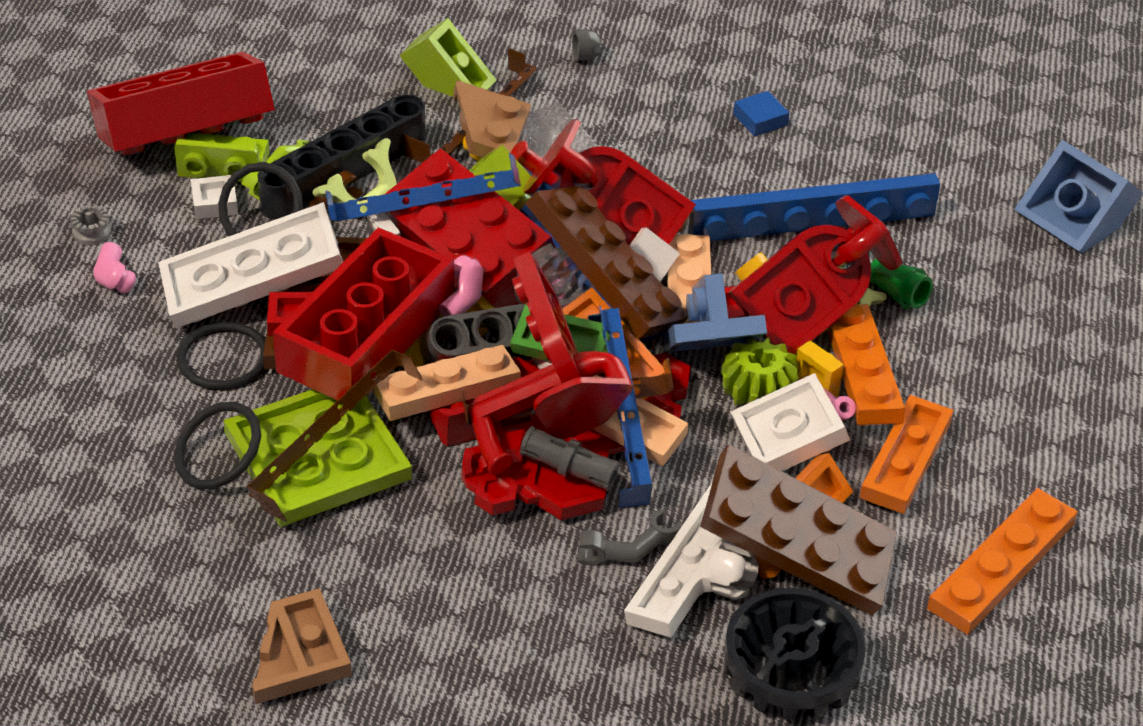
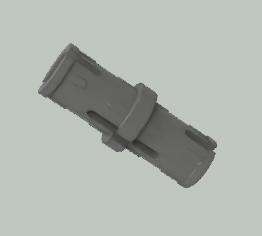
(569, 458)

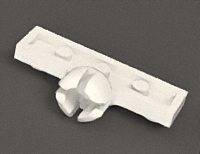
(689, 567)

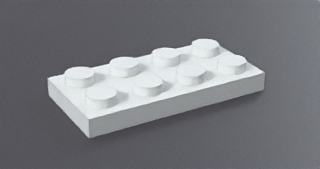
(250, 265)

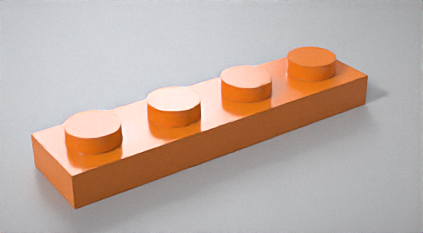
(866, 368)
(1002, 561)

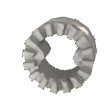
(90, 225)

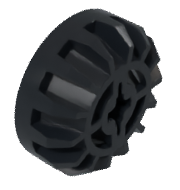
(794, 633)

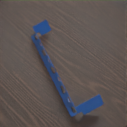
(424, 195)
(631, 428)

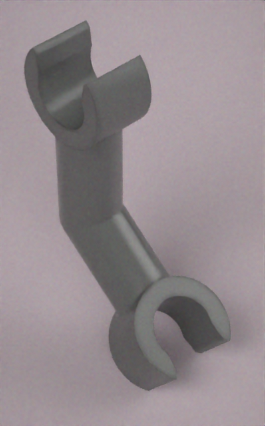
(595, 548)

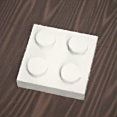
(790, 424)

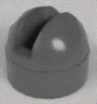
(585, 44)

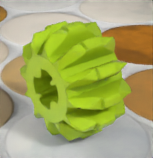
(757, 370)

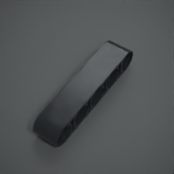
(340, 152)

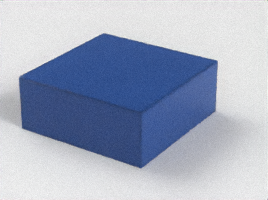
(761, 113)

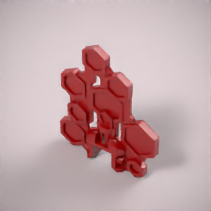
(532, 479)

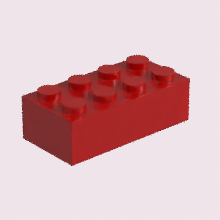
(181, 102)
(472, 226)
(362, 312)

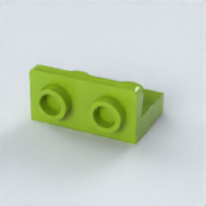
(217, 154)

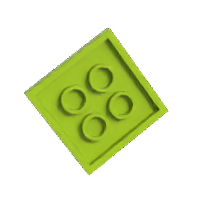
(344, 465)

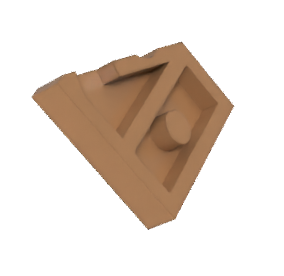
(489, 118)
(299, 648)

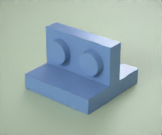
(712, 327)

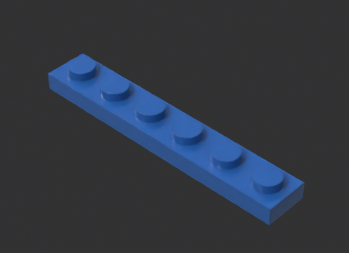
(812, 206)

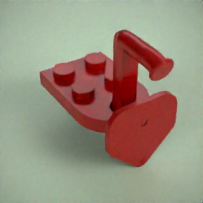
(621, 185)
(801, 283)
(563, 393)

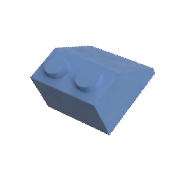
(1078, 198)

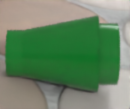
(905, 285)

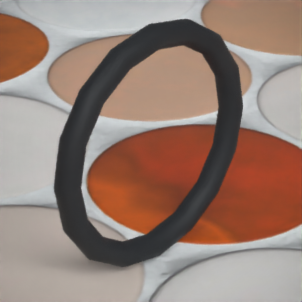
(255, 167)
(220, 384)
(239, 468)

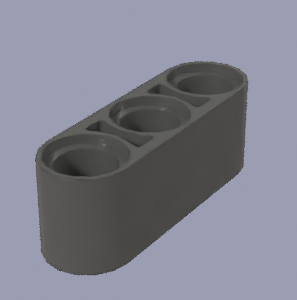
(465, 335)

